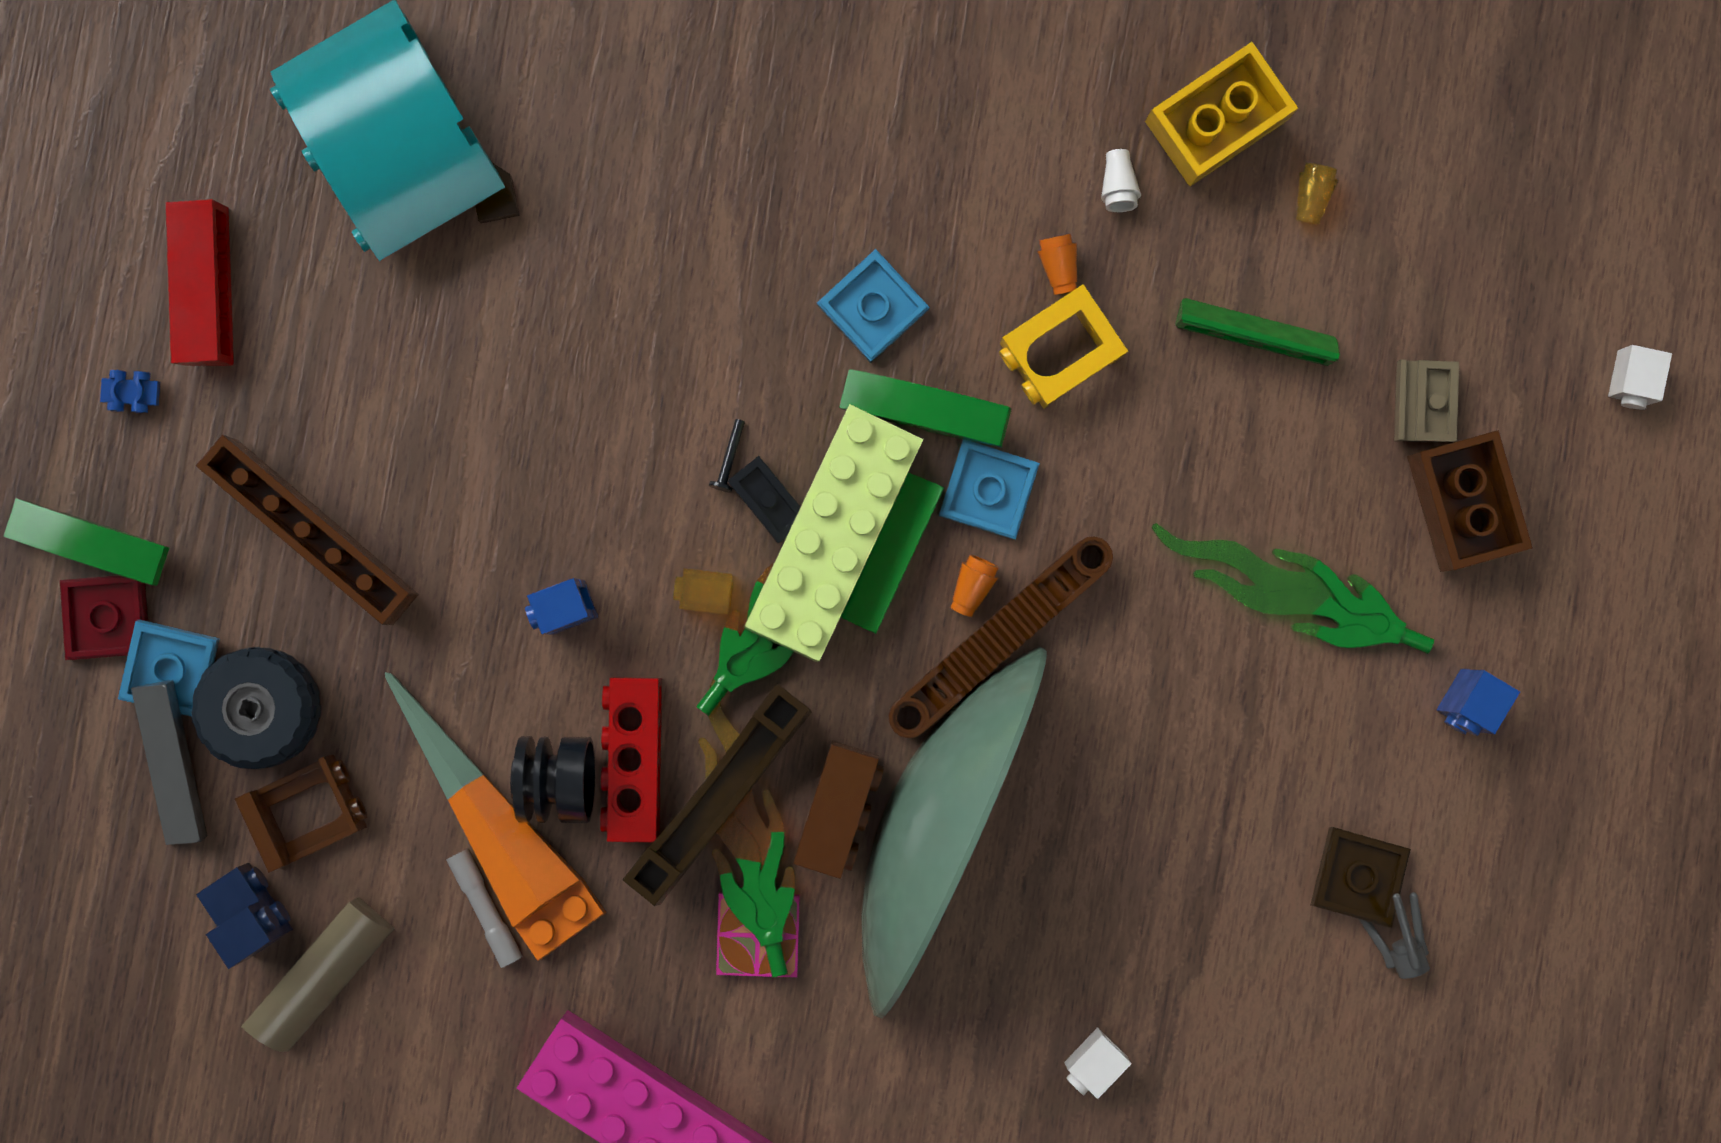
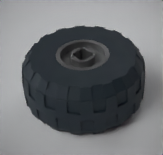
(256, 708)

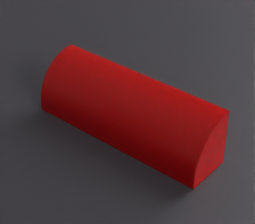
(199, 283)

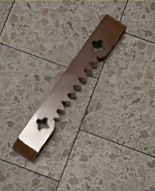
(1001, 636)

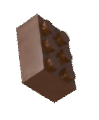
(1469, 501)
(839, 810)

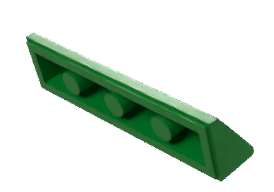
(1257, 332)
(892, 552)

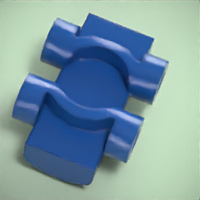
(136, 392)

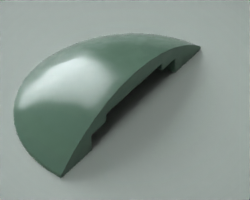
(937, 821)

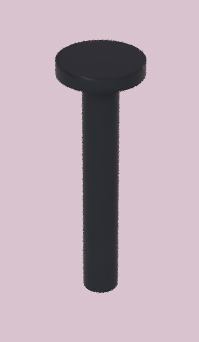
(721, 483)

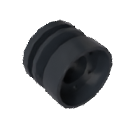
(549, 779)

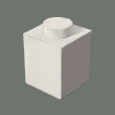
(1639, 376)
(1096, 1064)

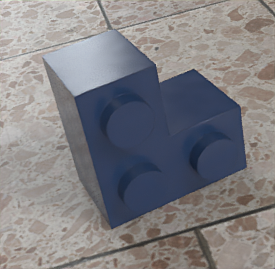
(243, 915)

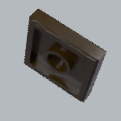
(1360, 877)

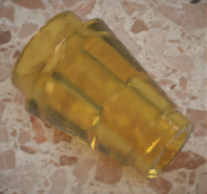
(1314, 192)

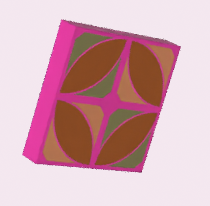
(740, 950)

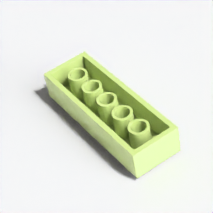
(833, 533)

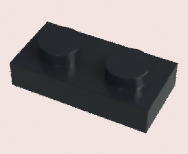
(766, 498)

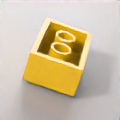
(1221, 114)

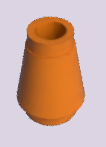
(1060, 262)
(973, 584)

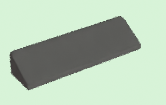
(169, 763)

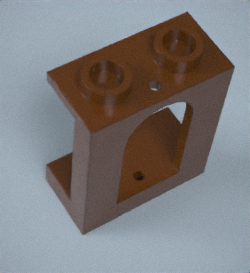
(265, 830)

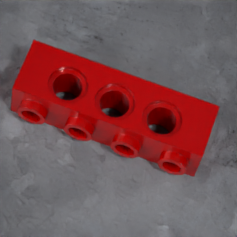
(617, 821)

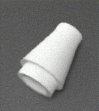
(1120, 184)

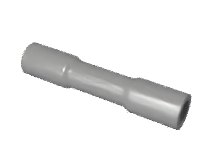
(495, 929)

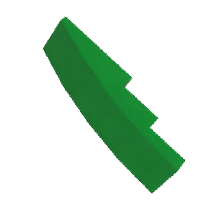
(926, 407)
(86, 542)

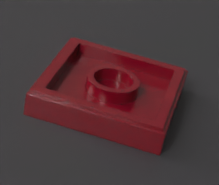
(100, 615)

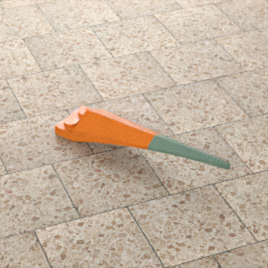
(530, 878)

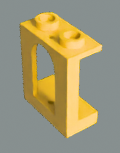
(1049, 388)

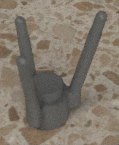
(1407, 953)

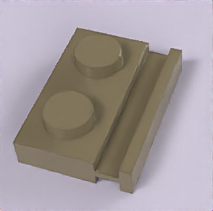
(1426, 401)

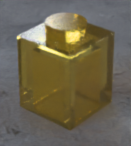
(704, 591)

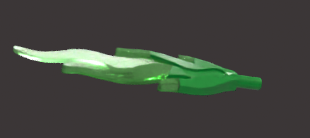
(1314, 592)

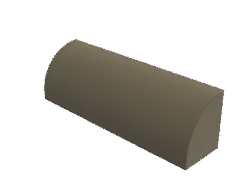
(318, 976)

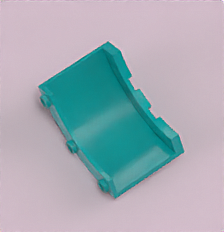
(384, 131)

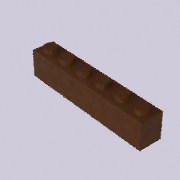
(307, 530)

